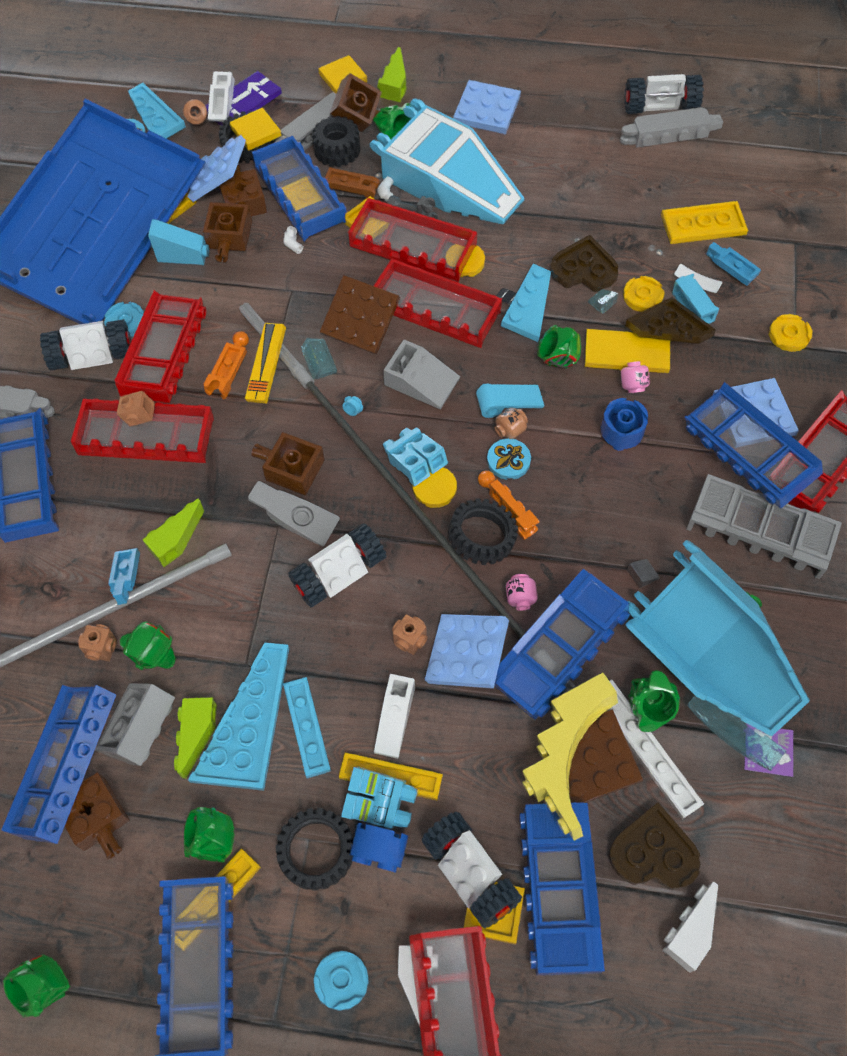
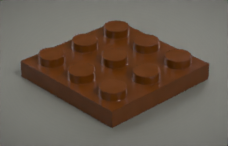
(360, 314)
(602, 762)

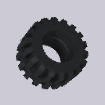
(336, 141)

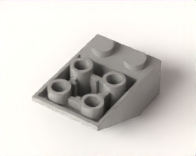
(420, 375)

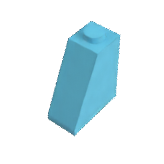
(177, 245)

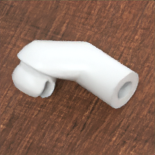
(383, 189)
(290, 240)

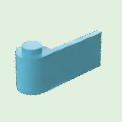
(496, 397)

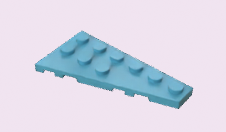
(245, 734)

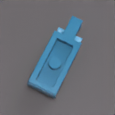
(733, 263)
(123, 574)

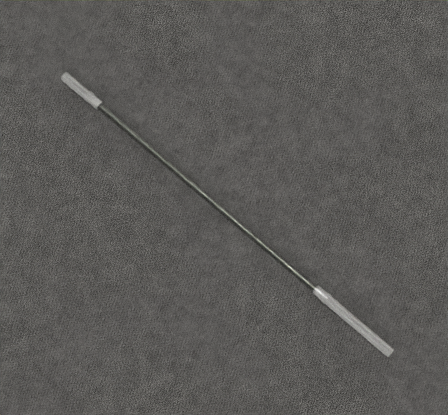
(299, 372)

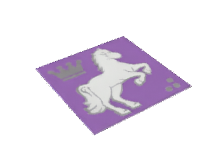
(785, 765)

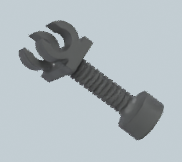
(423, 207)

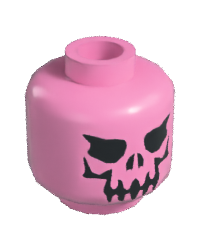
(635, 377)
(521, 592)

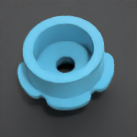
(352, 405)

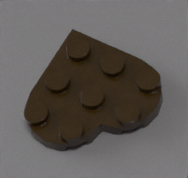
(586, 264)
(655, 850)

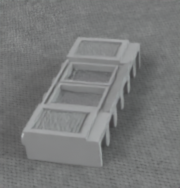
(751, 518)

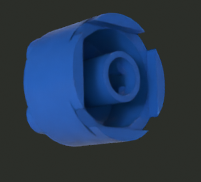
(624, 423)
(378, 846)

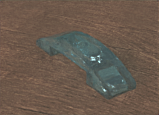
(737, 734)

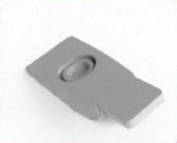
(295, 513)

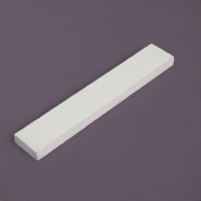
(655, 760)

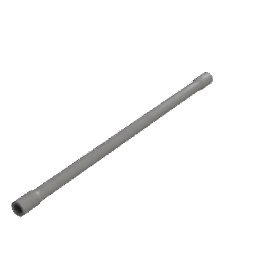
(211, 557)

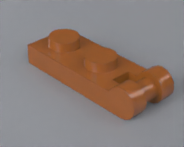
(352, 182)

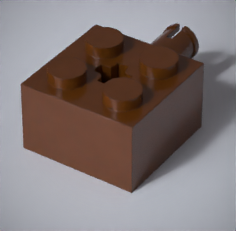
(356, 101)
(244, 189)
(227, 228)
(291, 462)
(105, 818)

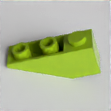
(394, 78)
(173, 536)
(196, 728)

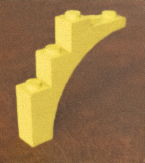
(573, 716)

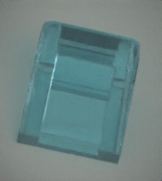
(603, 300)

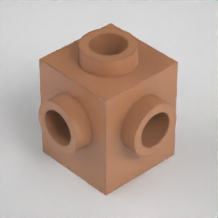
(135, 408)
(410, 640)
(97, 642)

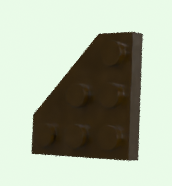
(670, 322)

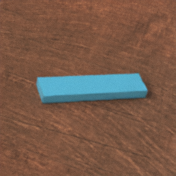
(306, 727)

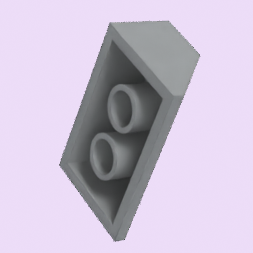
(135, 723)

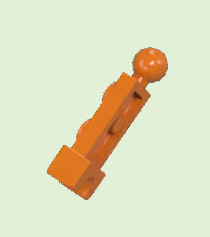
(227, 365)
(501, 493)

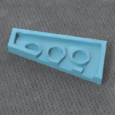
(154, 112)
(528, 306)

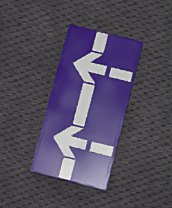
(252, 94)

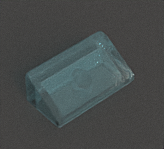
(318, 358)

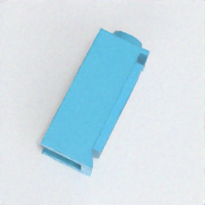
(692, 296)

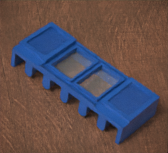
(560, 644)
(561, 894)

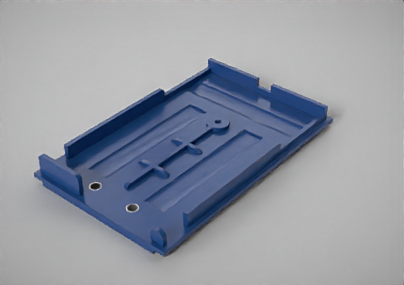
(85, 233)

